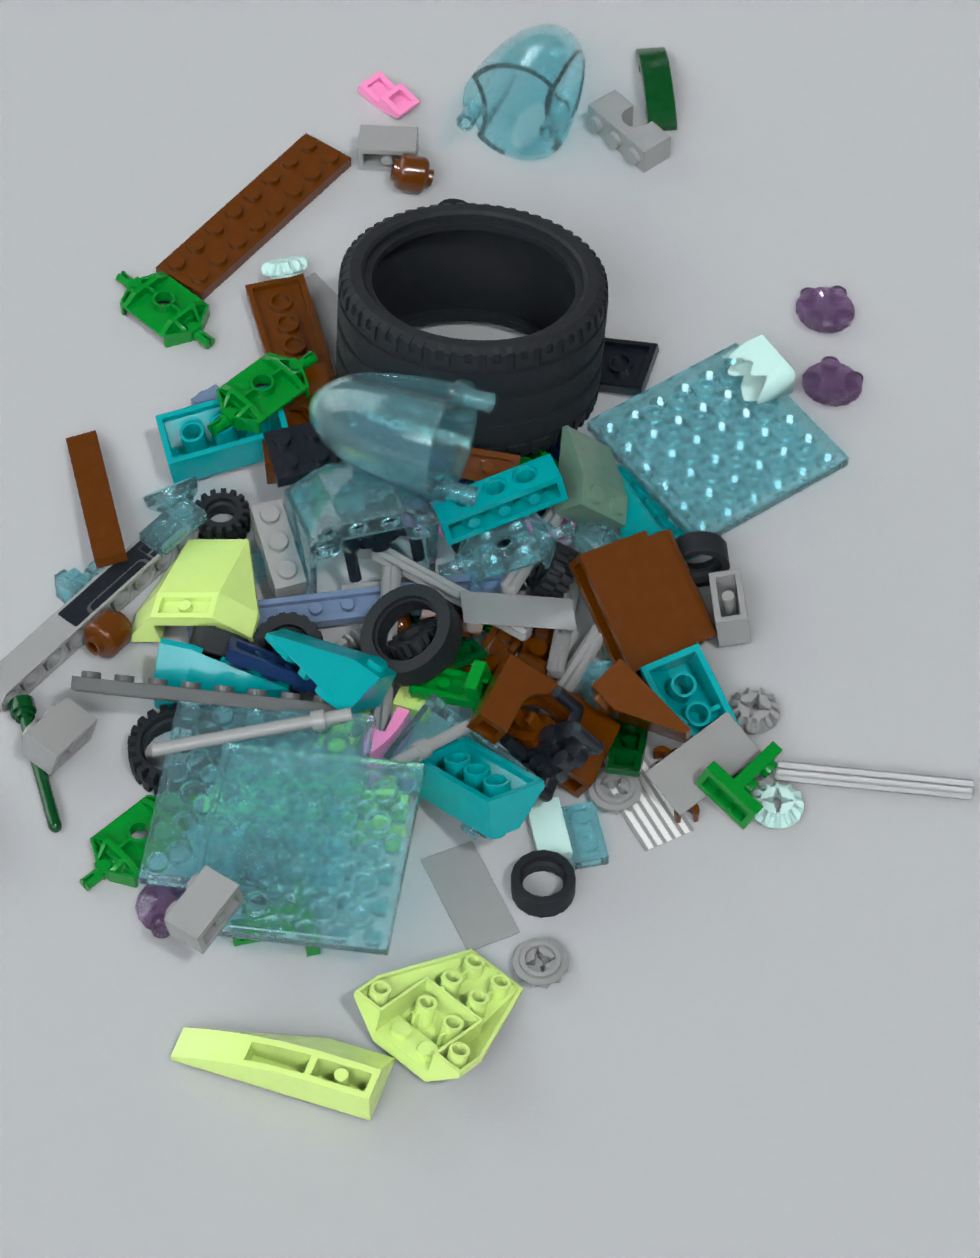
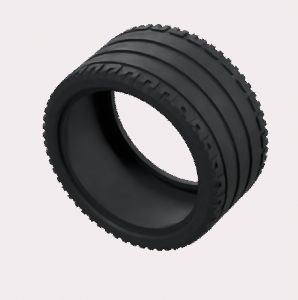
(486, 269)

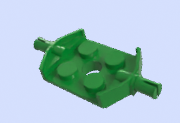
(175, 322)
(247, 406)
(116, 851)

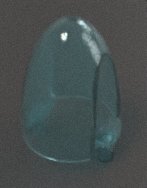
(526, 92)
(403, 429)

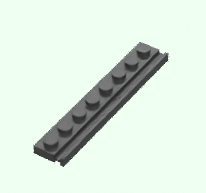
(190, 692)

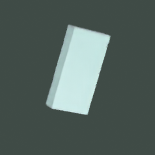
(549, 827)

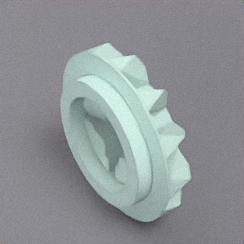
(285, 267)
(790, 810)

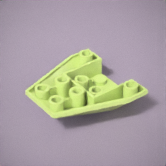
(203, 586)
(438, 1013)

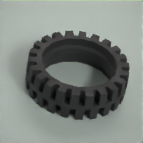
(140, 738)

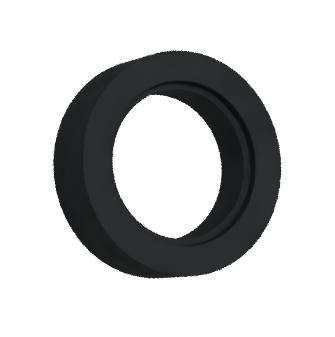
(394, 606)

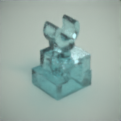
(71, 582)

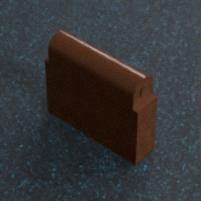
(643, 598)

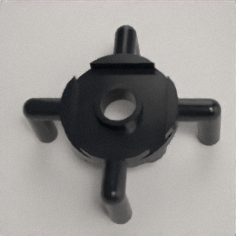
(377, 543)
(559, 748)

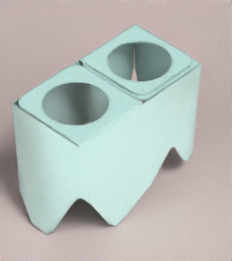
(764, 371)

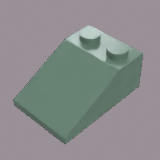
(590, 481)

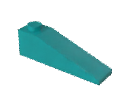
(643, 511)
(186, 663)
(341, 674)
(688, 687)

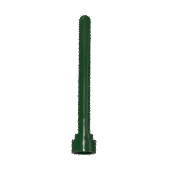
(23, 710)

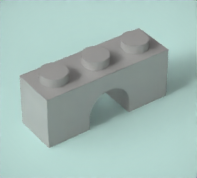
(613, 121)
(279, 549)

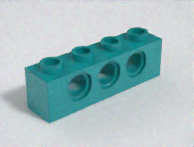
(503, 499)

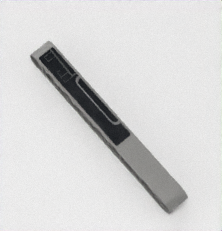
(64, 631)

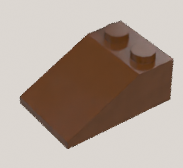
(635, 703)

